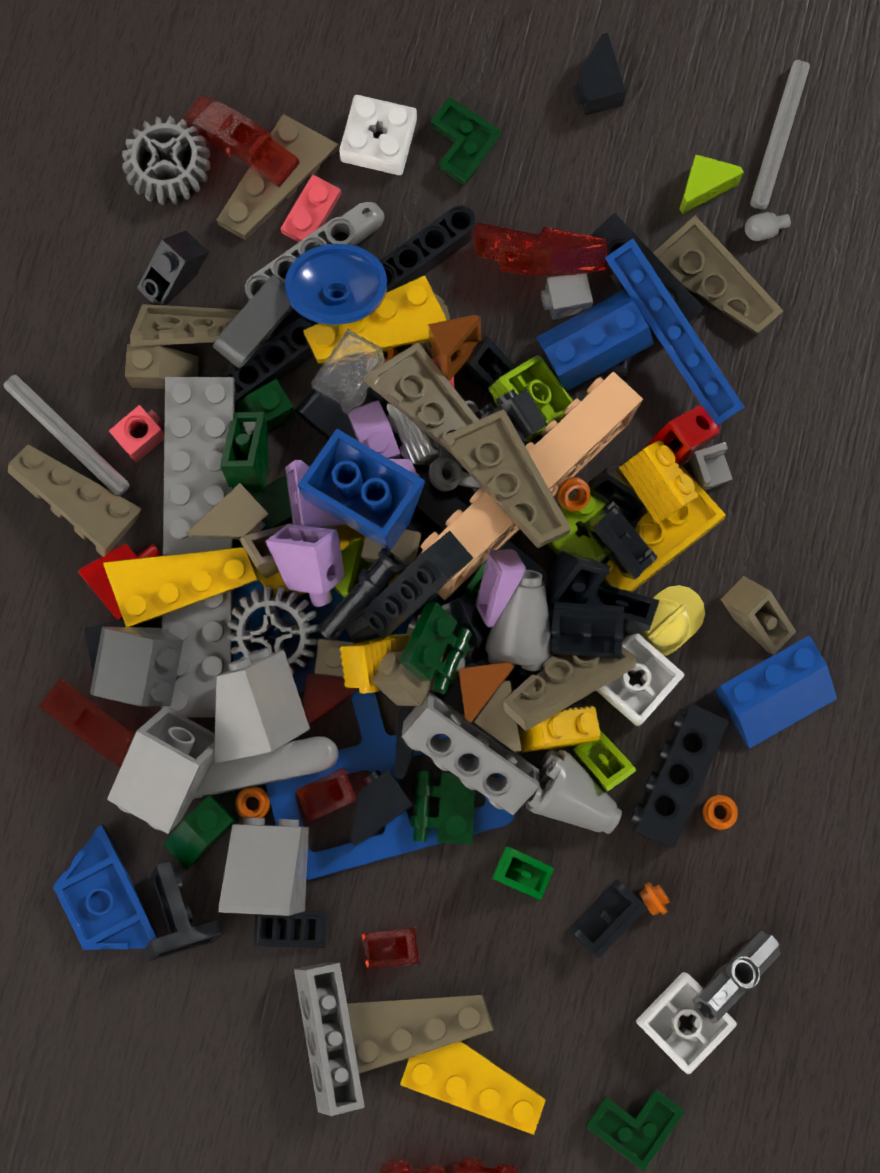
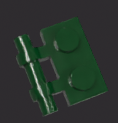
(428, 644)
(455, 809)

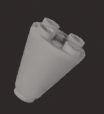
(523, 628)
(572, 795)

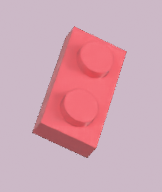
(311, 209)

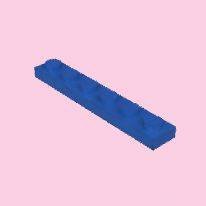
(674, 332)

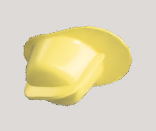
(676, 619)

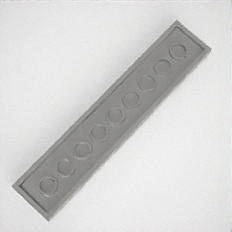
(194, 442)

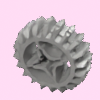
(178, 141)
(271, 618)

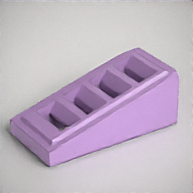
(498, 584)

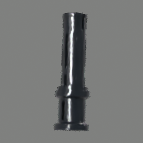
(370, 584)

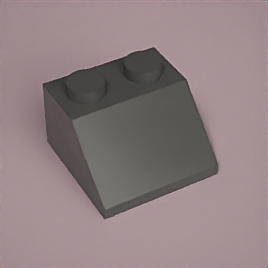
(136, 665)

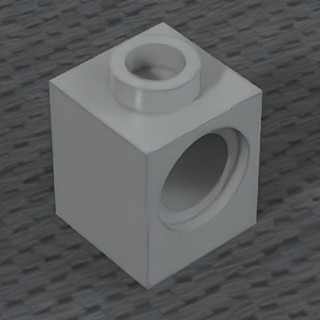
(566, 295)

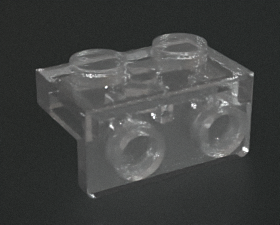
(345, 369)

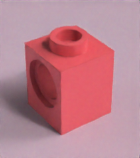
(138, 447)

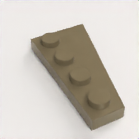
(257, 196)
(717, 276)
(179, 325)
(421, 393)
(506, 471)
(84, 503)
(562, 684)
(406, 1028)

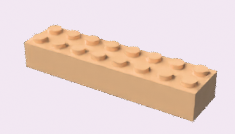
(558, 456)

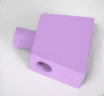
(308, 560)

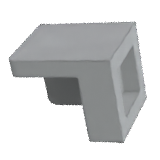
(710, 466)

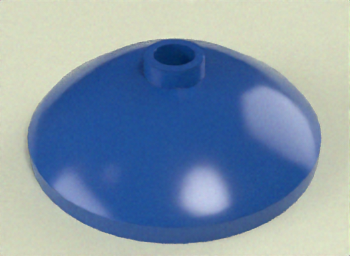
(336, 284)

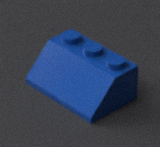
(595, 340)
(362, 489)
(777, 692)

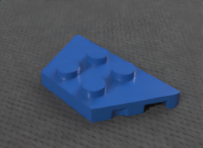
(103, 899)

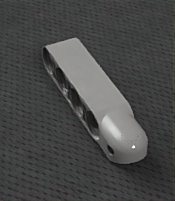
(353, 223)
(284, 763)

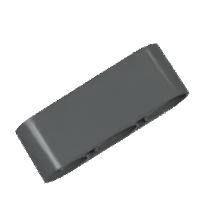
(254, 323)

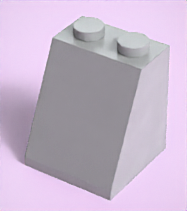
(256, 707)
(163, 769)
(265, 868)

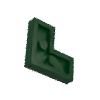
(471, 136)
(637, 1136)

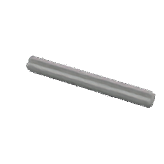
(780, 134)
(66, 435)

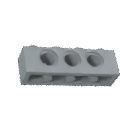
(492, 756)
(329, 1038)

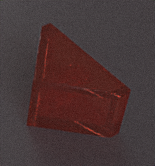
(323, 696)
(327, 795)
(391, 948)

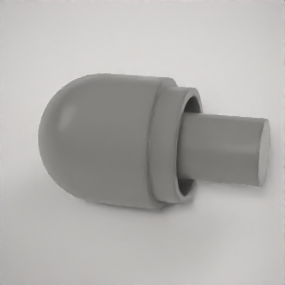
(765, 225)

